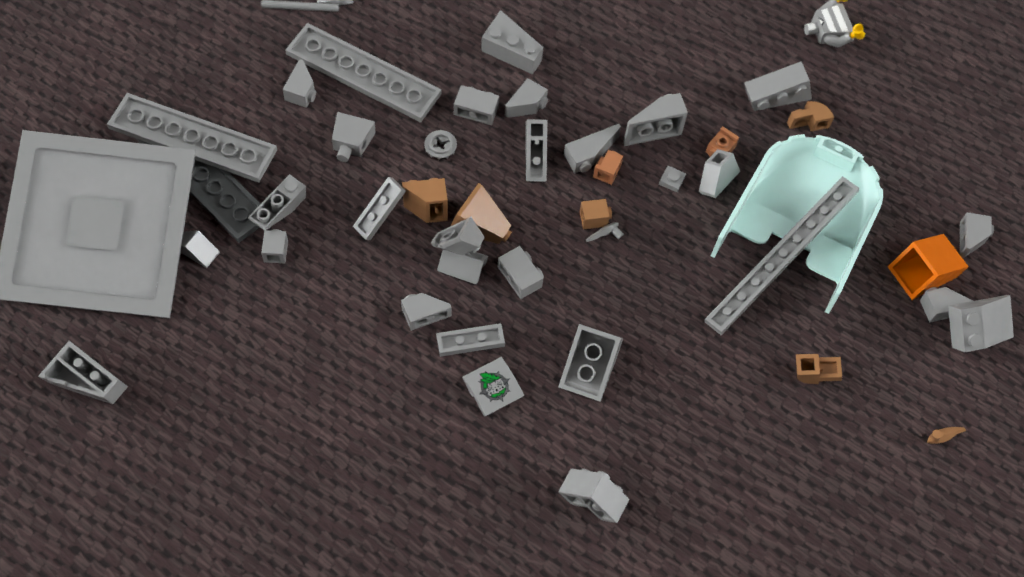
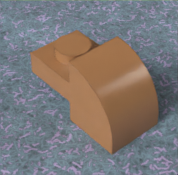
(814, 115)
(814, 369)

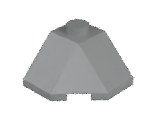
(460, 238)

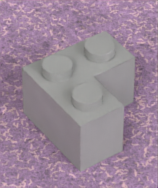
(595, 492)

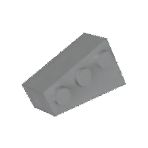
(511, 44)
(779, 88)
(82, 374)

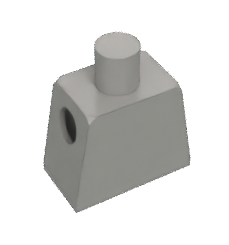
(351, 135)

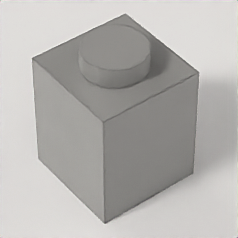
(274, 246)

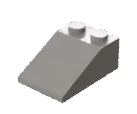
(657, 121)
(981, 323)
(590, 362)

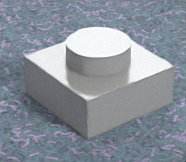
(672, 179)

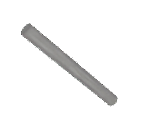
(299, 5)

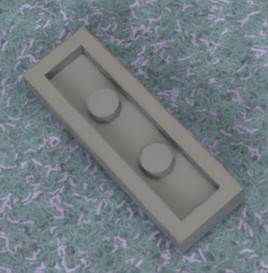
(379, 208)
(470, 339)

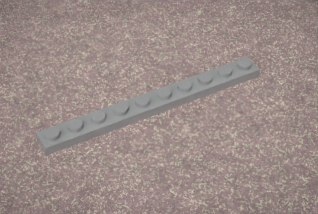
(781, 255)

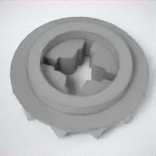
(444, 138)

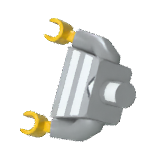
(833, 25)

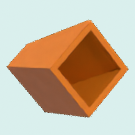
(927, 265)

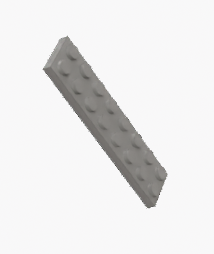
(364, 72)
(212, 142)

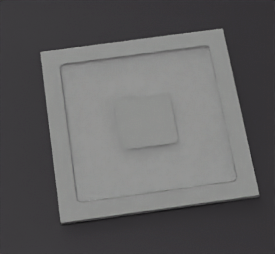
(95, 224)

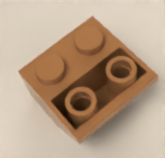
(427, 199)

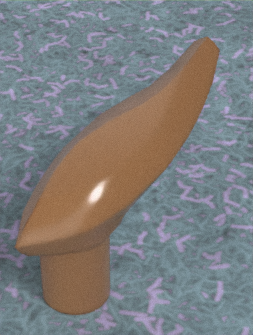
(944, 434)

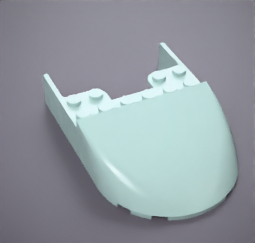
(790, 183)

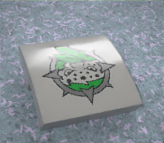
(493, 386)

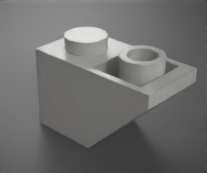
(718, 173)

